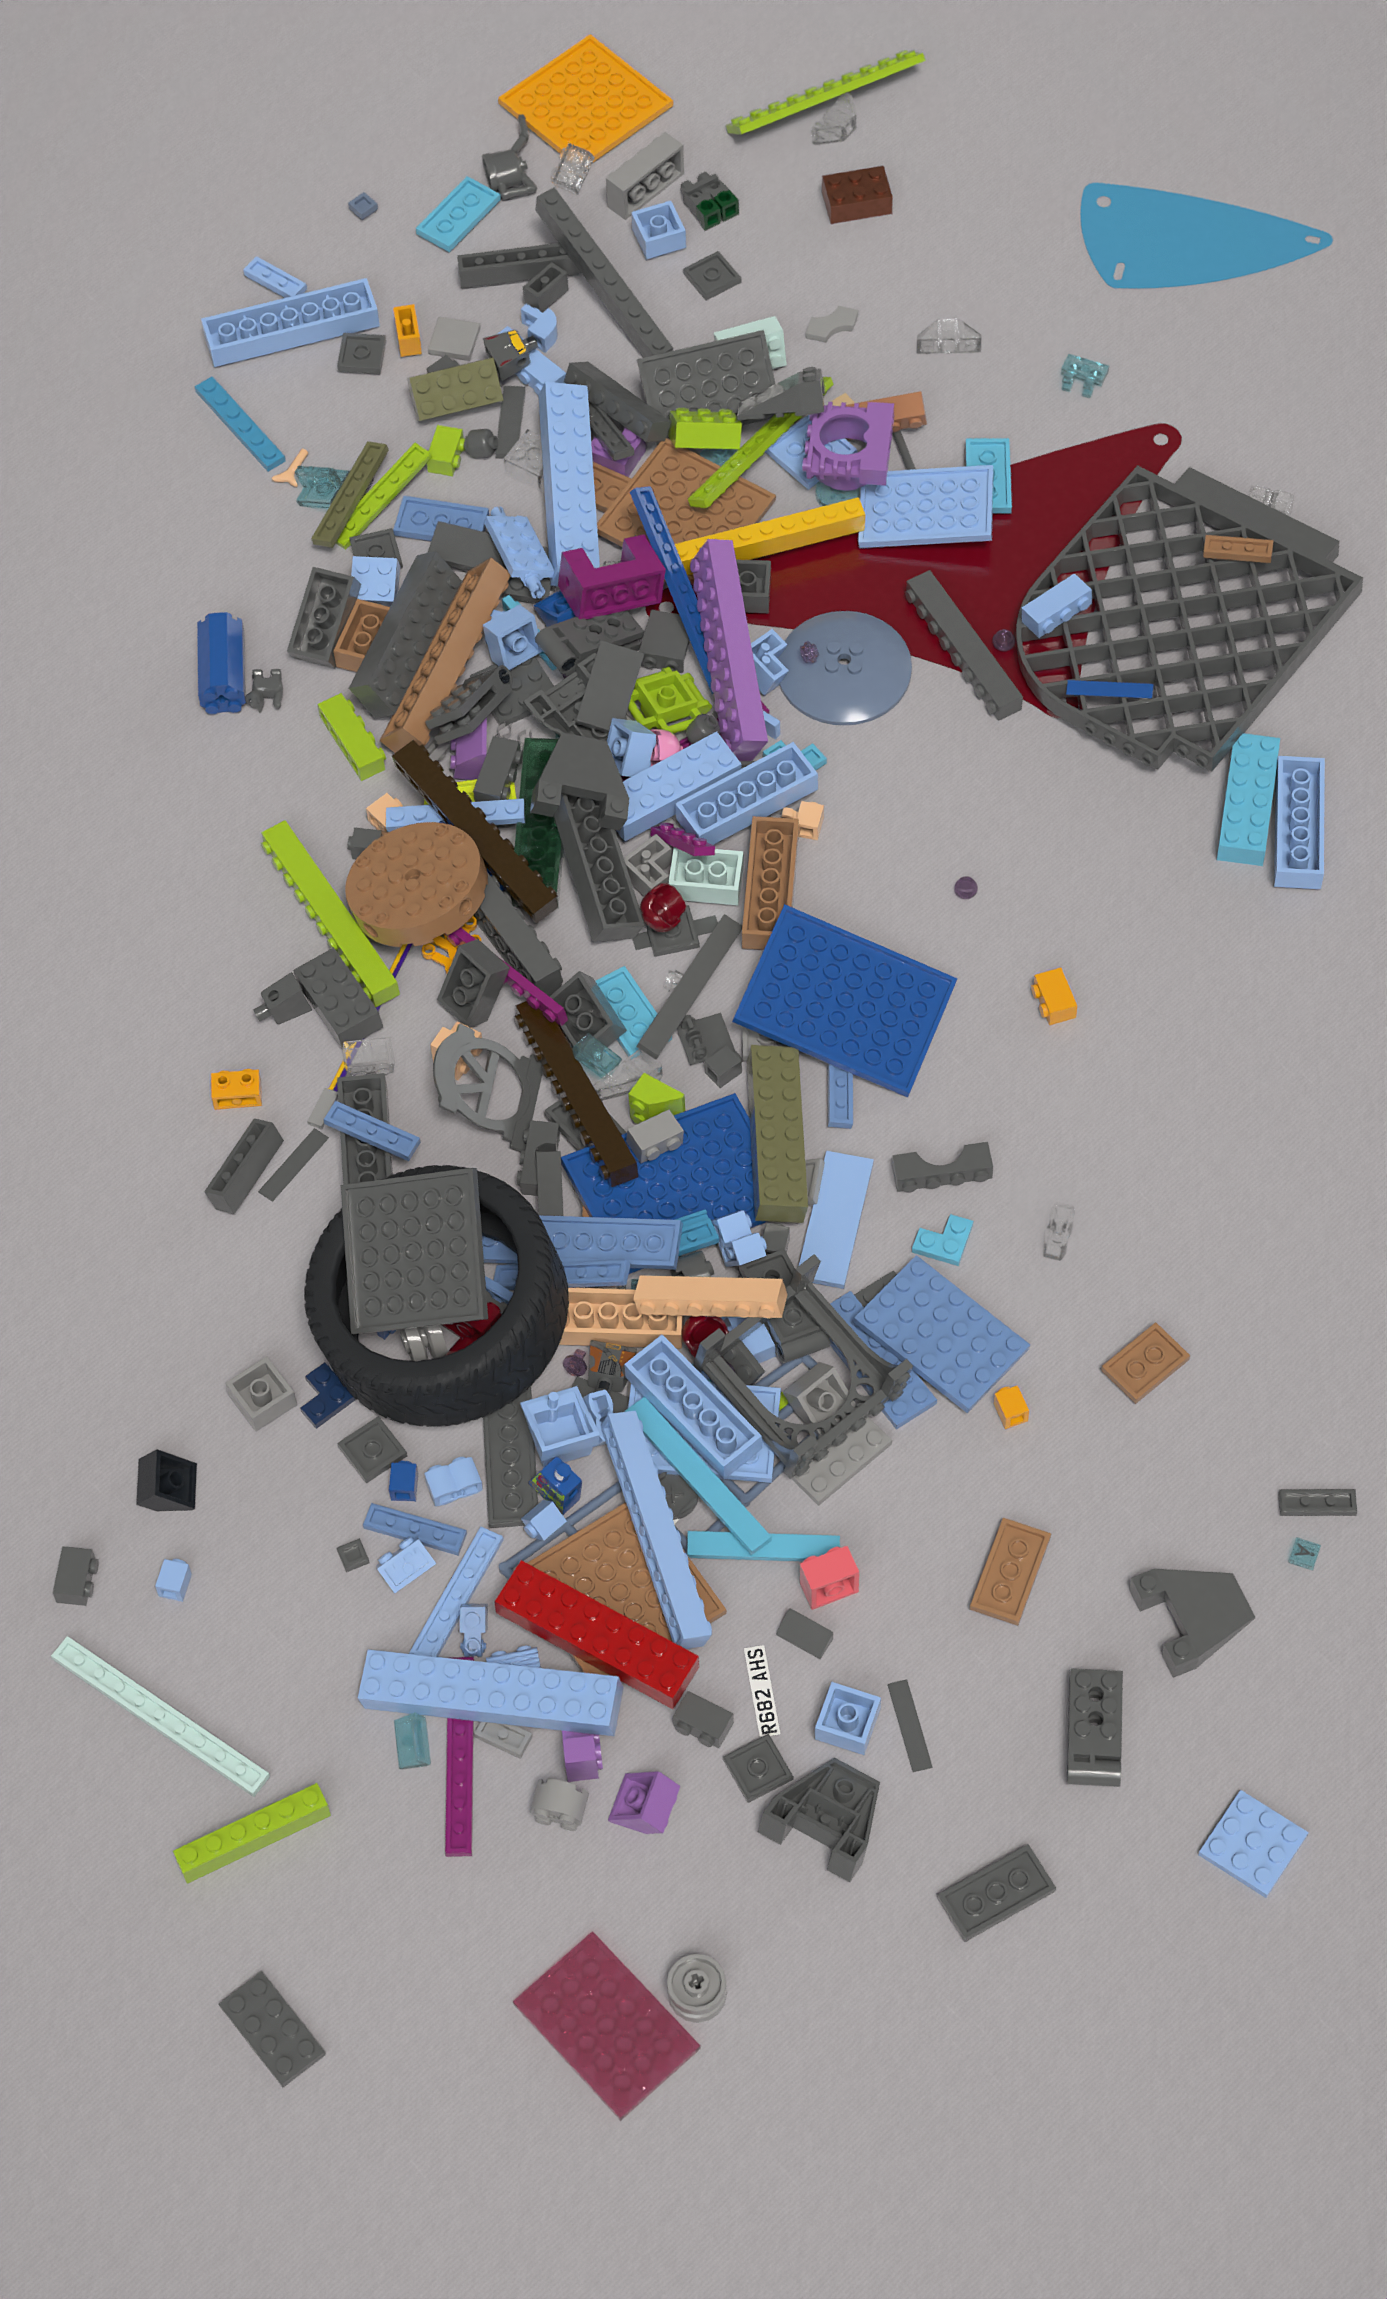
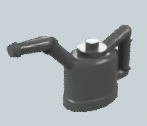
(507, 170)

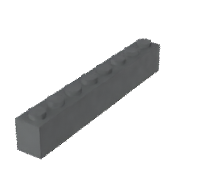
(963, 645)

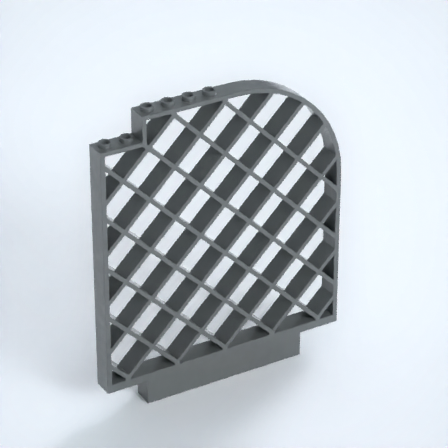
(1236, 515)

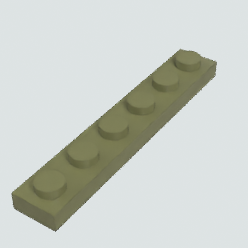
(349, 494)

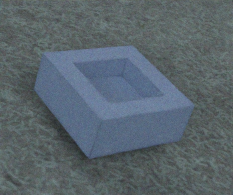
(363, 205)

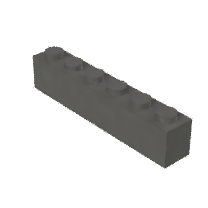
(511, 264)
(619, 402)

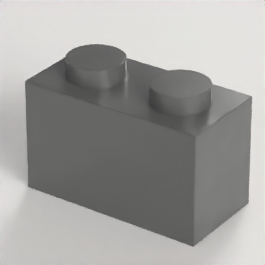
(546, 287)
(75, 1576)
(703, 1720)

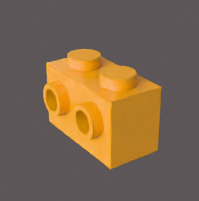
(236, 1089)

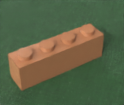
(908, 410)

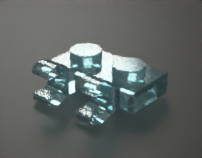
(1085, 370)

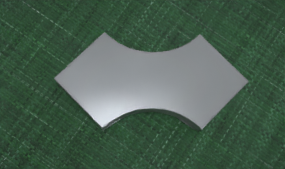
(824, 327)

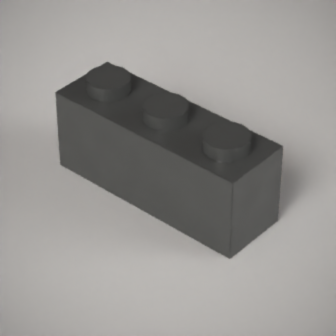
(498, 770)

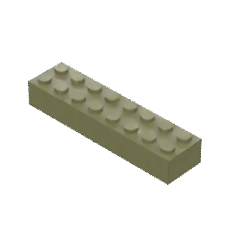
(777, 1134)

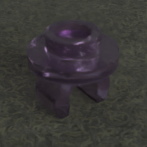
(575, 1364)

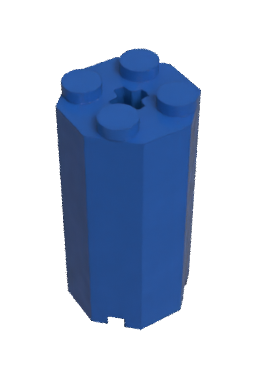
(221, 663)

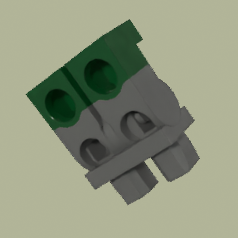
(710, 200)

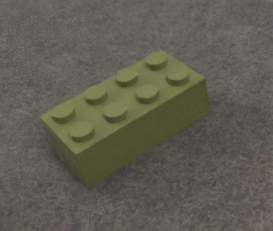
(455, 389)

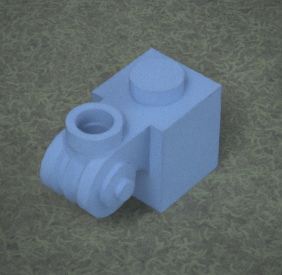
(473, 1623)

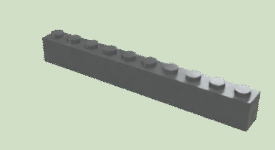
(601, 274)

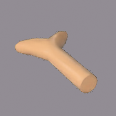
(288, 475)

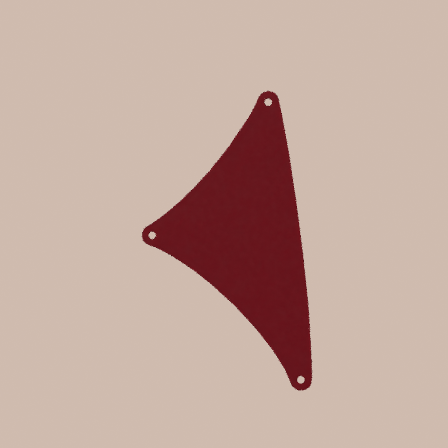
(984, 579)

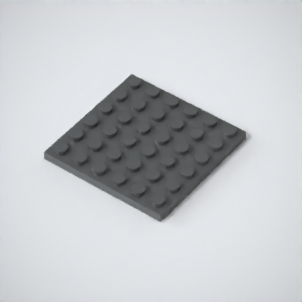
(414, 1251)

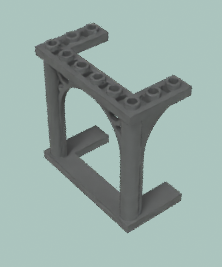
(884, 1378)

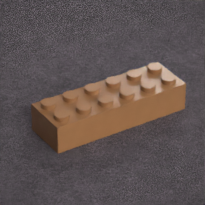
(769, 877)

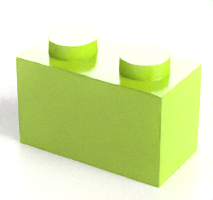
(446, 450)

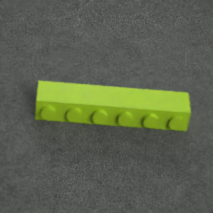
(252, 1833)

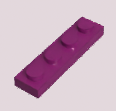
(684, 841)

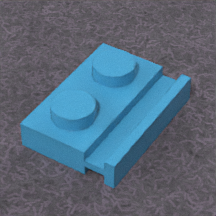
(697, 1232)

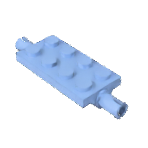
(519, 549)

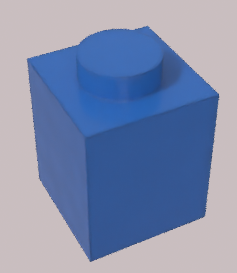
(403, 1481)

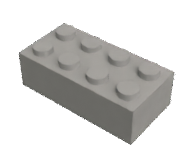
(645, 175)

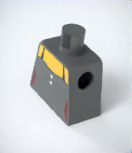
(509, 352)

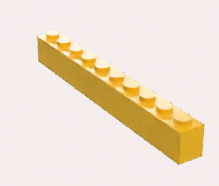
(784, 532)

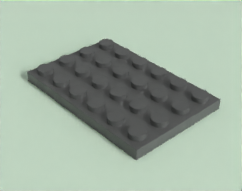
(708, 375)

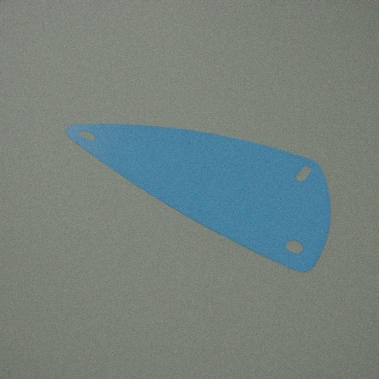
(1184, 238)

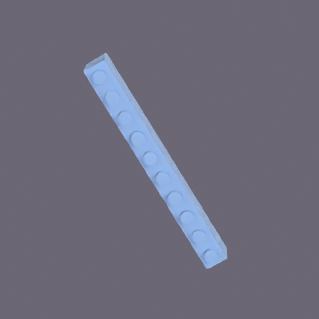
(656, 1530)

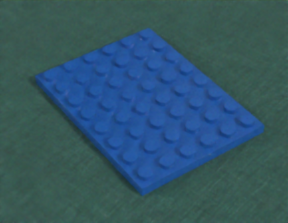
(845, 1000)
(703, 1173)

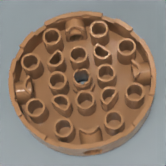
(416, 884)

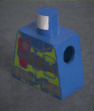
(558, 1484)

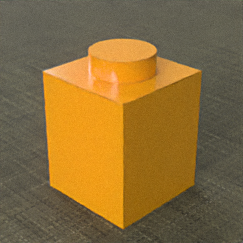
(1011, 1406)

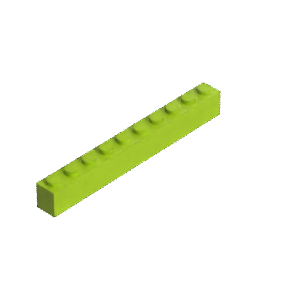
(329, 912)

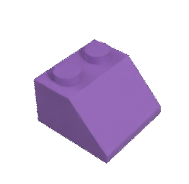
(469, 753)
(644, 1802)

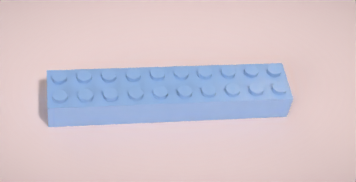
(568, 472)
(491, 1692)

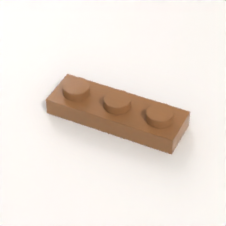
(1238, 549)

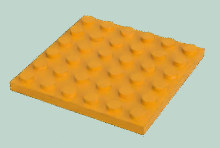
(586, 99)

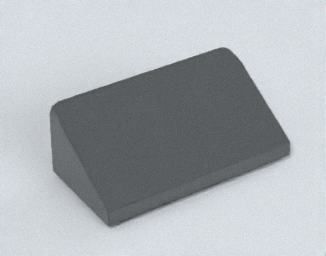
(805, 1633)

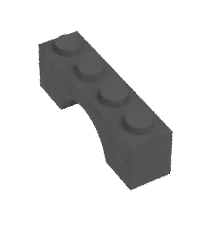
(914, 1173)

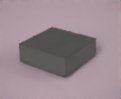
(353, 1555)

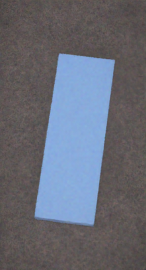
(837, 1216)

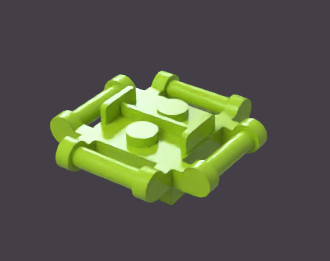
(667, 698)

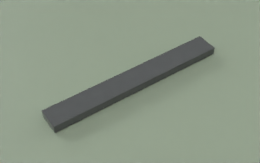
(689, 987)

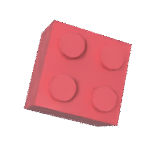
(829, 1577)

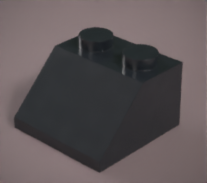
(166, 1482)

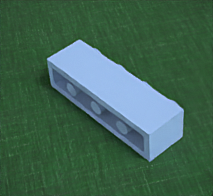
(539, 370)

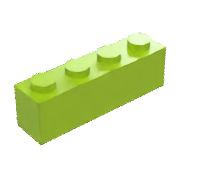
(351, 736)

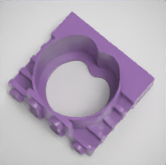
(854, 470)

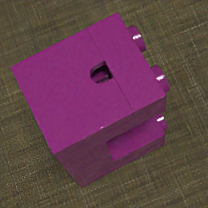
(614, 587)

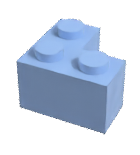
(768, 668)
(737, 1241)

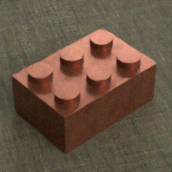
(857, 194)

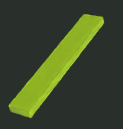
(384, 492)

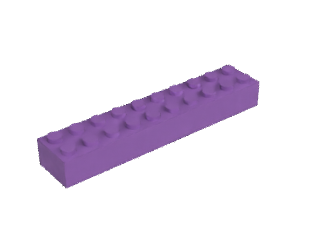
(729, 649)

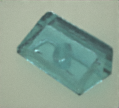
(595, 1055)
(412, 1741)

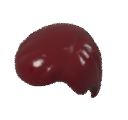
(662, 907)
(698, 1329)

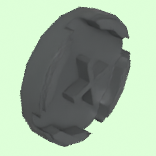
(679, 1495)

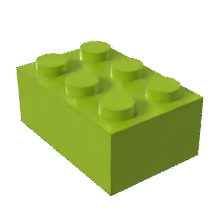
(704, 429)

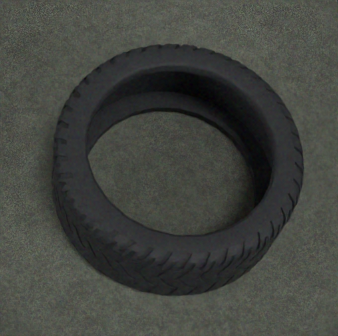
(467, 1381)

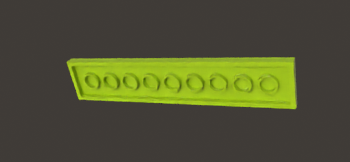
(830, 89)

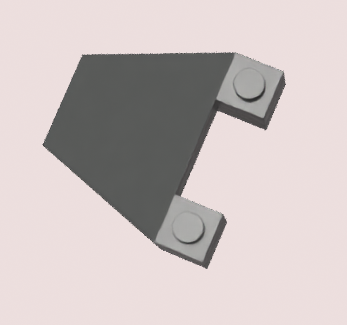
(585, 770)
(1204, 1606)
(831, 1807)

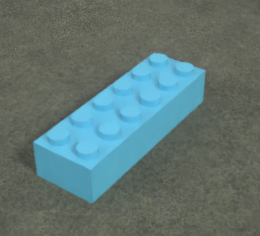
(1248, 799)

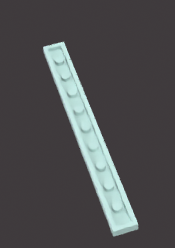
(160, 1716)

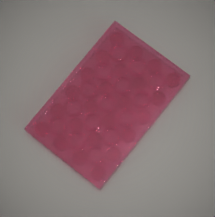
(606, 2025)

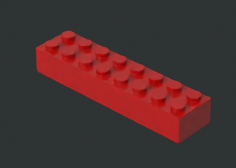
(597, 1634)

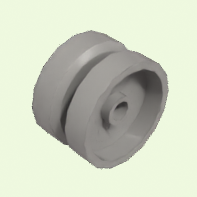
(419, 1338)
(693, 2003)

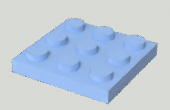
(790, 451)
(1253, 1843)

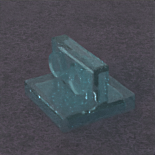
(319, 485)

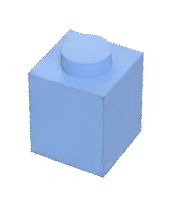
(543, 1520)
(173, 1579)

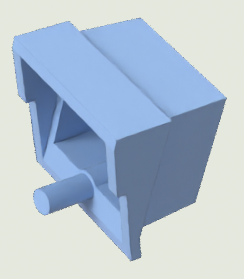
(561, 1425)

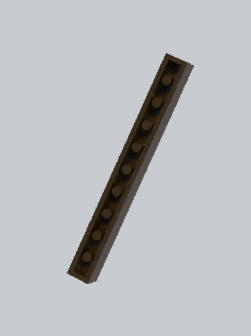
(456, 810)
(577, 1095)

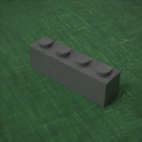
(244, 1166)

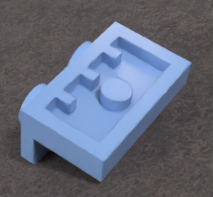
(405, 1564)

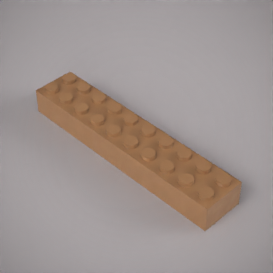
(447, 653)

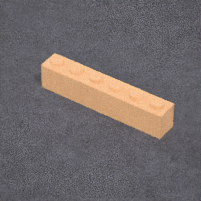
(710, 1296)

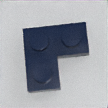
(331, 1396)

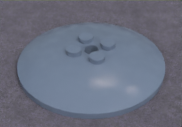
(850, 692)

